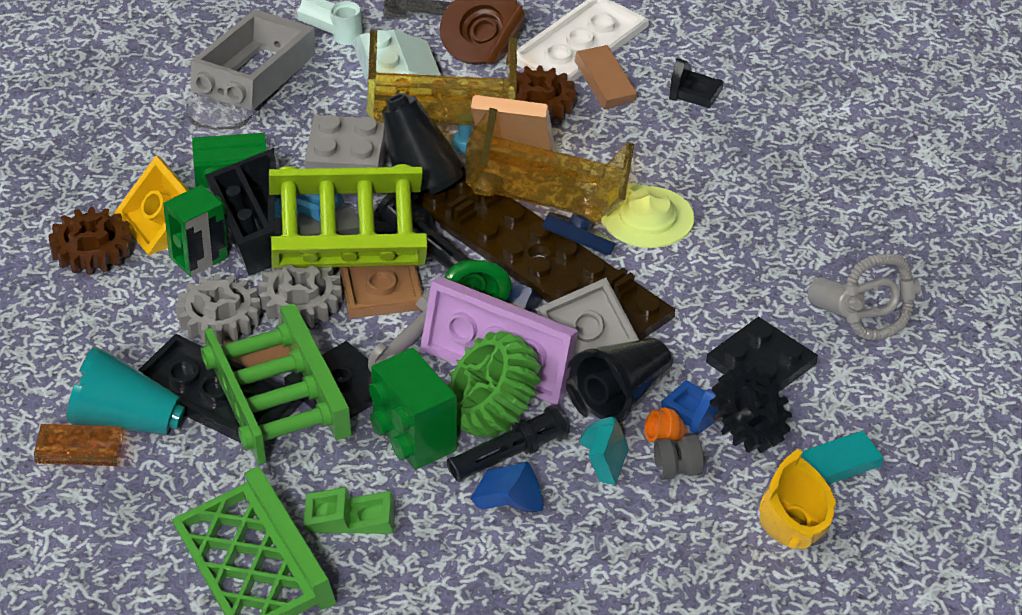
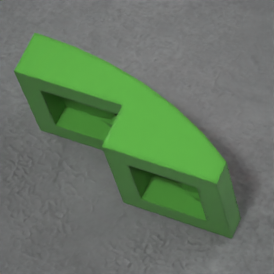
(339, 513)

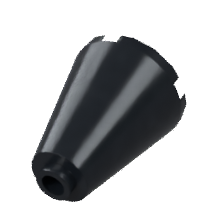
(419, 143)
(613, 375)

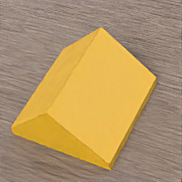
(145, 208)

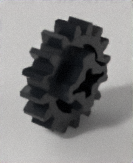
(750, 409)

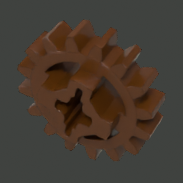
(544, 88)
(90, 240)

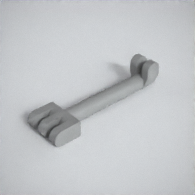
(404, 339)

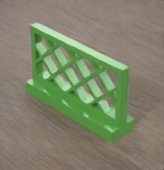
(280, 532)

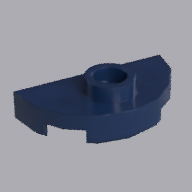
(579, 230)

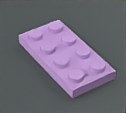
(462, 314)

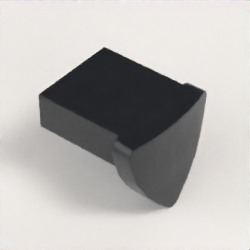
(693, 86)

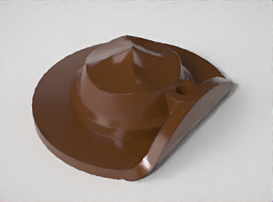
(480, 29)

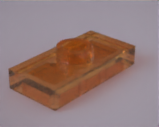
(78, 445)

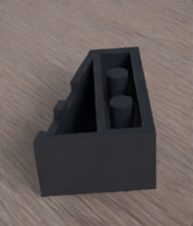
(250, 210)

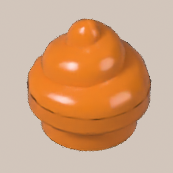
(664, 424)

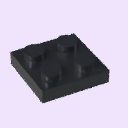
(767, 350)

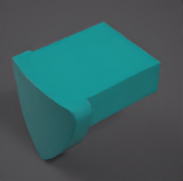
(606, 447)

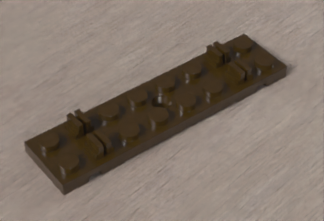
(513, 235)

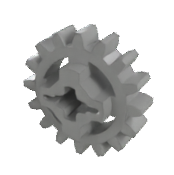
(304, 289)
(219, 305)

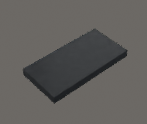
(182, 370)

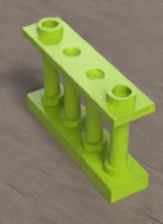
(347, 250)

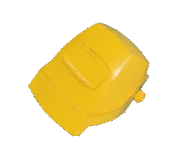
(793, 497)

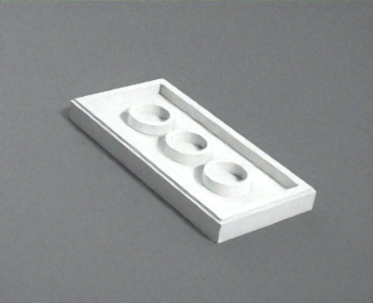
(585, 27)

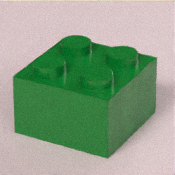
(413, 409)

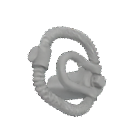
(849, 299)

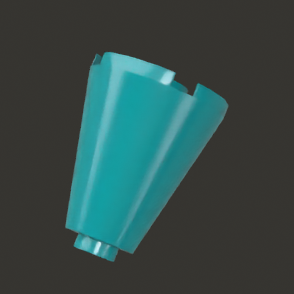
(121, 397)

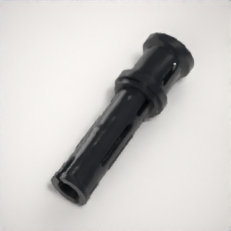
(437, 246)
(526, 440)

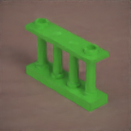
(303, 357)

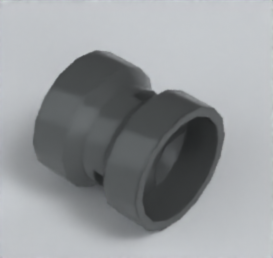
(679, 456)

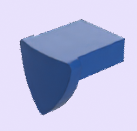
(692, 406)
(509, 486)

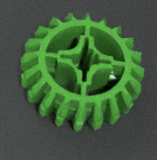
(494, 383)

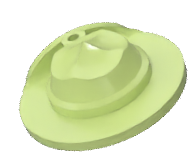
(650, 217)

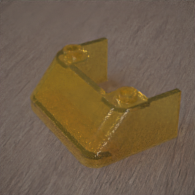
(443, 97)
(545, 175)

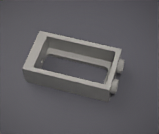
(216, 67)

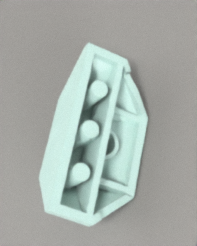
(397, 54)

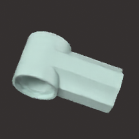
(339, 19)

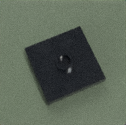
(351, 375)

